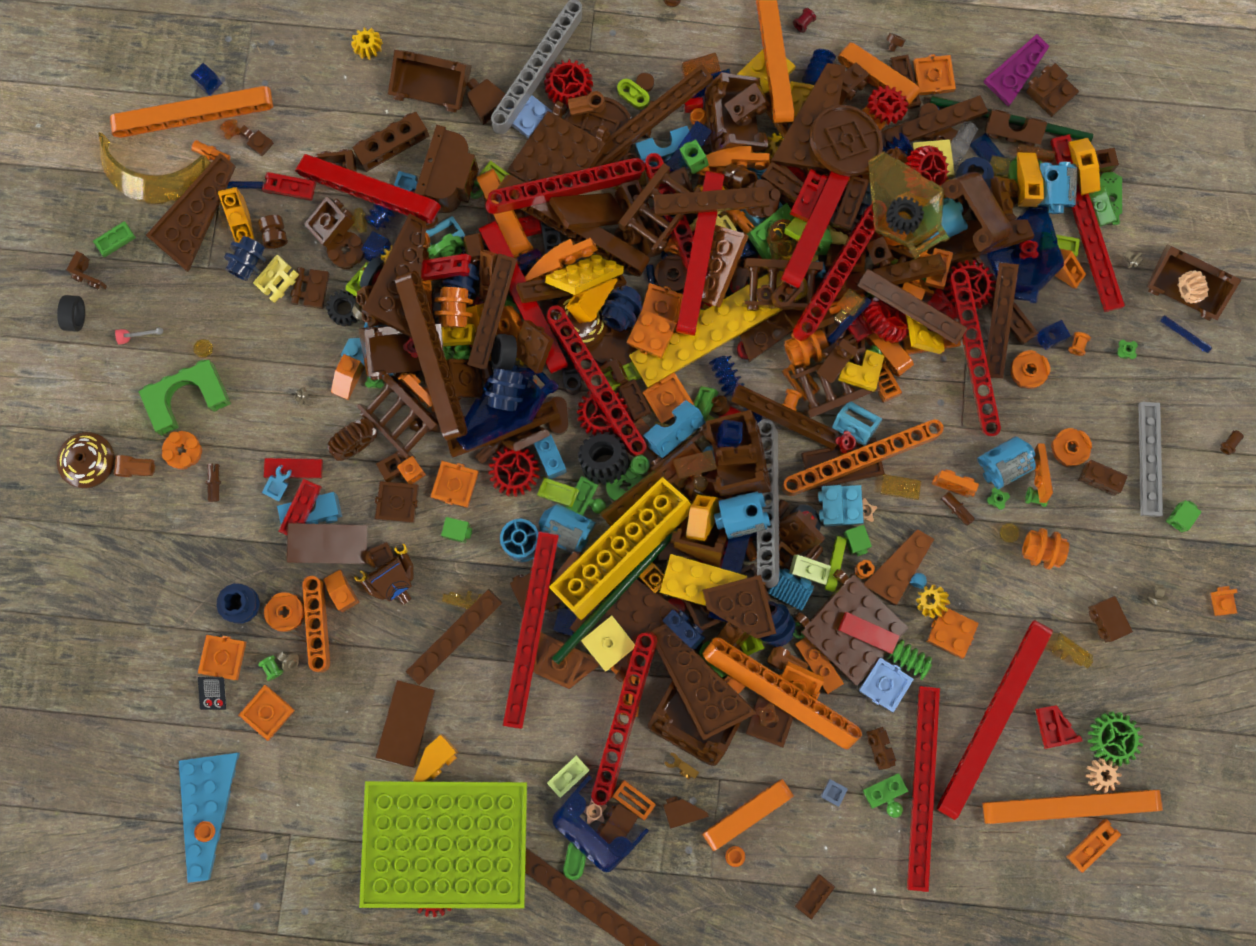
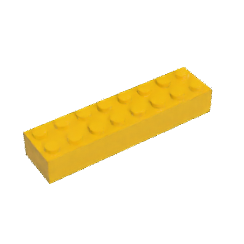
(621, 548)

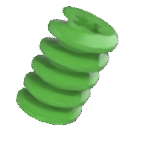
(911, 659)

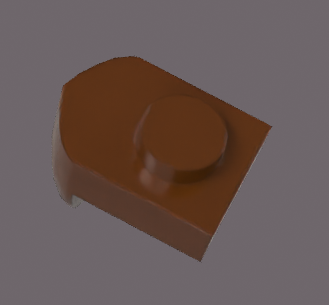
(379, 555)

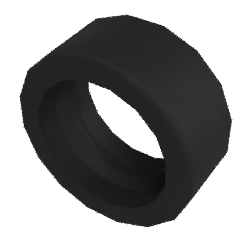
(71, 313)
(504, 352)

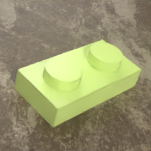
(810, 569)
(568, 776)

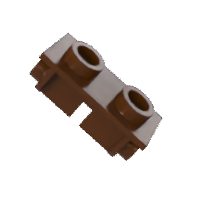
(736, 456)
(883, 757)

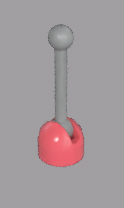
(123, 336)

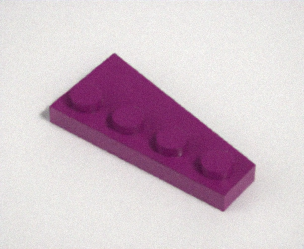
(1015, 71)

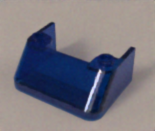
(584, 838)

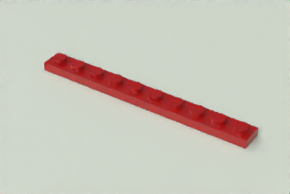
(1091, 237)
(530, 629)
(923, 789)

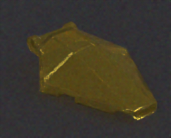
(895, 179)

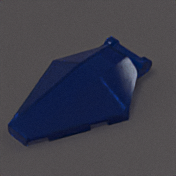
(1032, 272)
(488, 423)

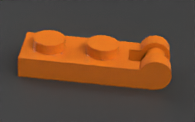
(1093, 846)

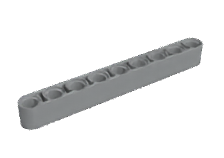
(533, 73)
(772, 509)

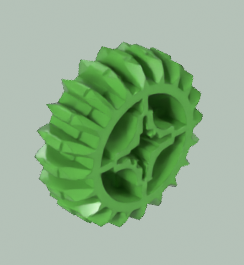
(1111, 731)

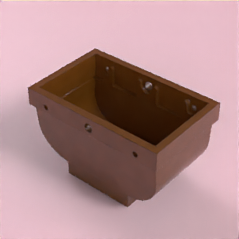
(451, 172)

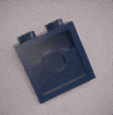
(689, 633)

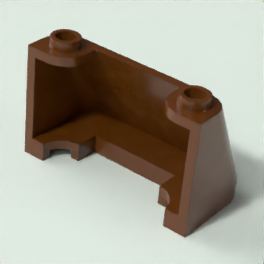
(428, 79)
(724, 130)
(984, 205)
(1175, 263)
(385, 353)
(743, 477)
(712, 548)
(676, 726)

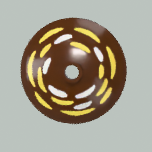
(589, 332)
(96, 462)

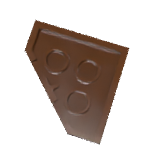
(742, 605)

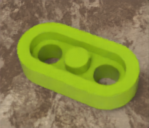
(634, 94)

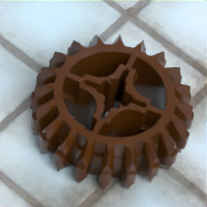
(352, 439)

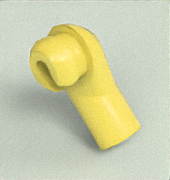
(837, 237)

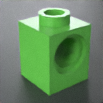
(694, 163)
(1184, 516)
(456, 530)
(857, 540)

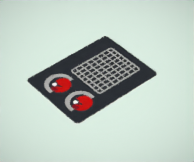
(212, 693)

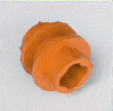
(453, 307)
(802, 351)
(1054, 554)

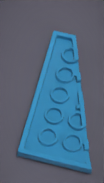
(204, 797)

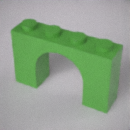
(158, 396)

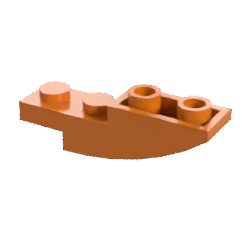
(739, 155)
(562, 254)

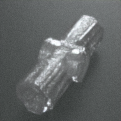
(961, 142)

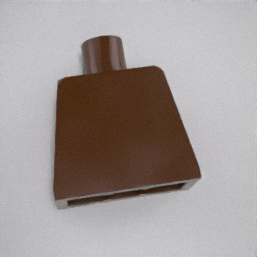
(484, 98)

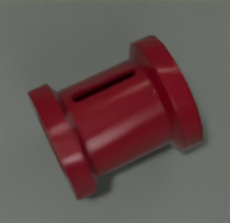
(804, 20)

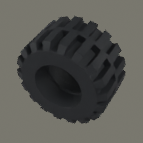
(603, 445)

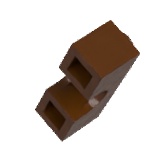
(1030, 132)

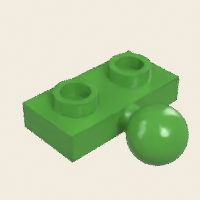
(584, 498)
(886, 792)

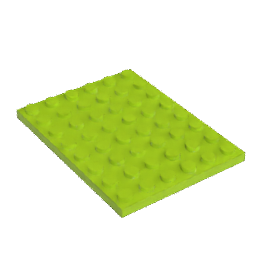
(443, 845)

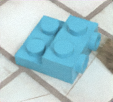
(841, 505)

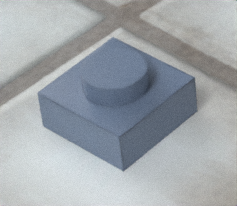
(834, 792)

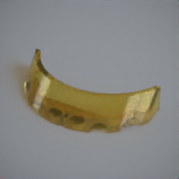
(149, 188)

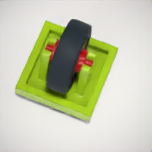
(365, 276)

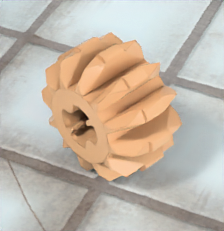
(1193, 287)
(1109, 771)

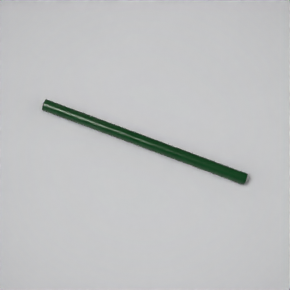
(1019, 121)
(609, 602)

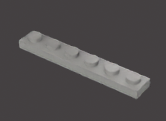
(1150, 459)

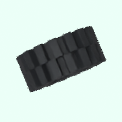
(904, 224)
(333, 304)

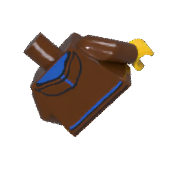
(391, 578)

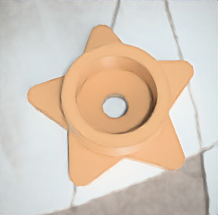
(870, 510)
(599, 812)

